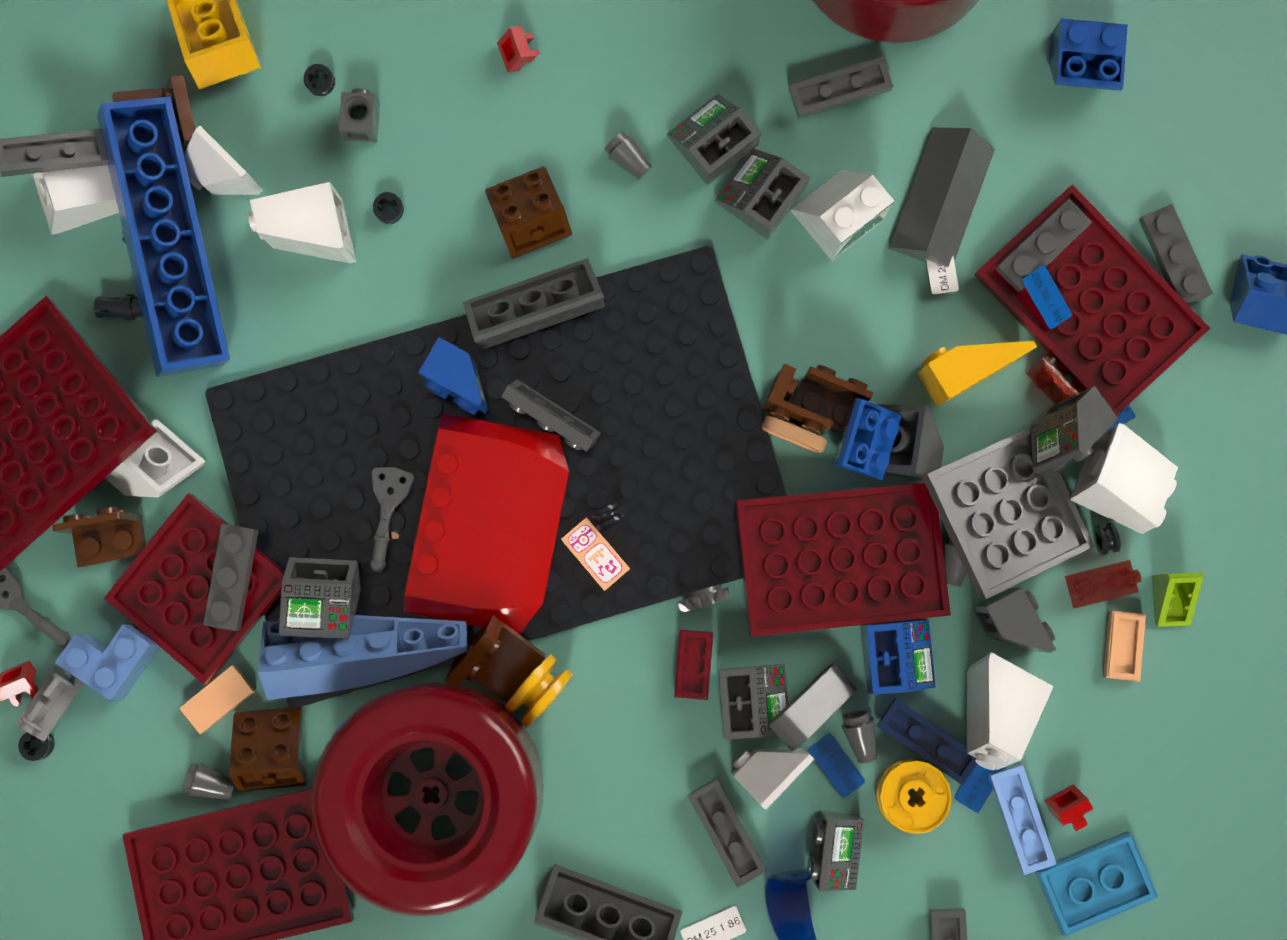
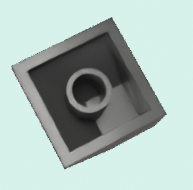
(918, 442)

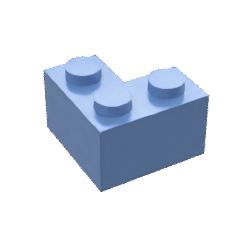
(109, 668)

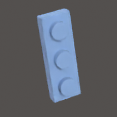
(1022, 819)

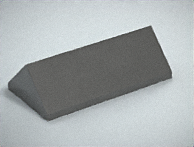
(942, 195)
(533, 304)
(600, 911)

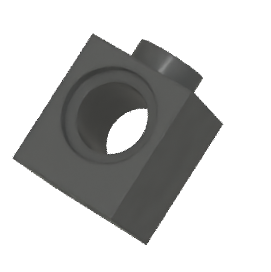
(362, 129)

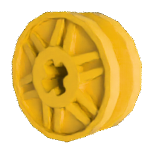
(538, 691)
(933, 796)

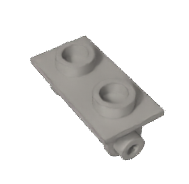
(49, 703)

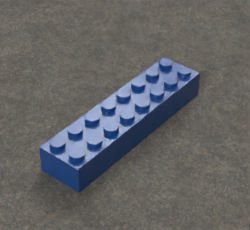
(163, 235)

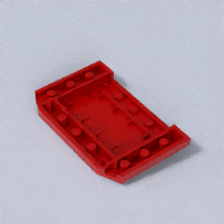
(487, 523)

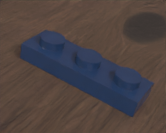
(927, 741)

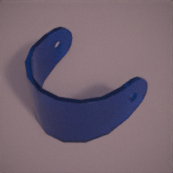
(789, 905)

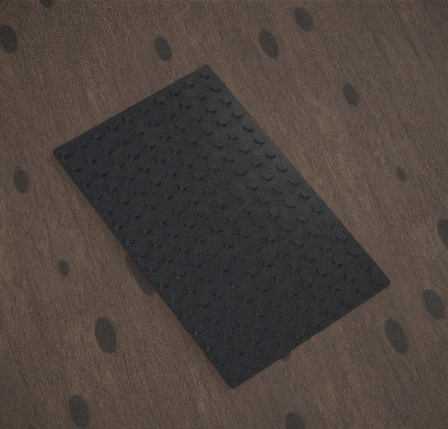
(646, 371)

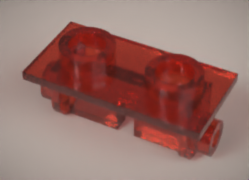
(1050, 378)
(1102, 583)

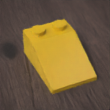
(213, 39)
(956, 370)

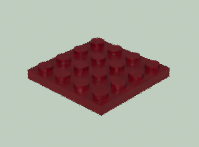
(170, 587)

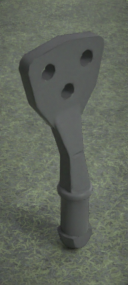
(388, 504)
(17, 602)

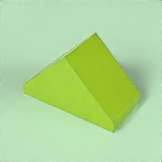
(1176, 598)

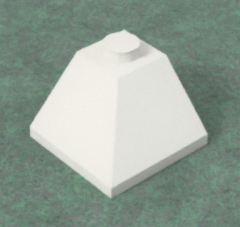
(215, 169)
(155, 465)
(769, 771)

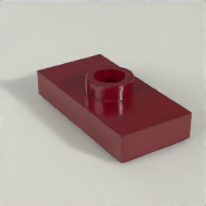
(693, 664)

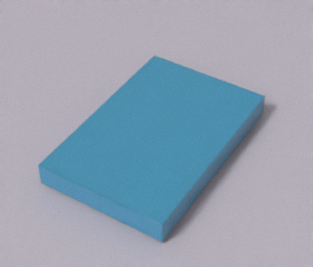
(1096, 883)

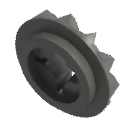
(703, 598)

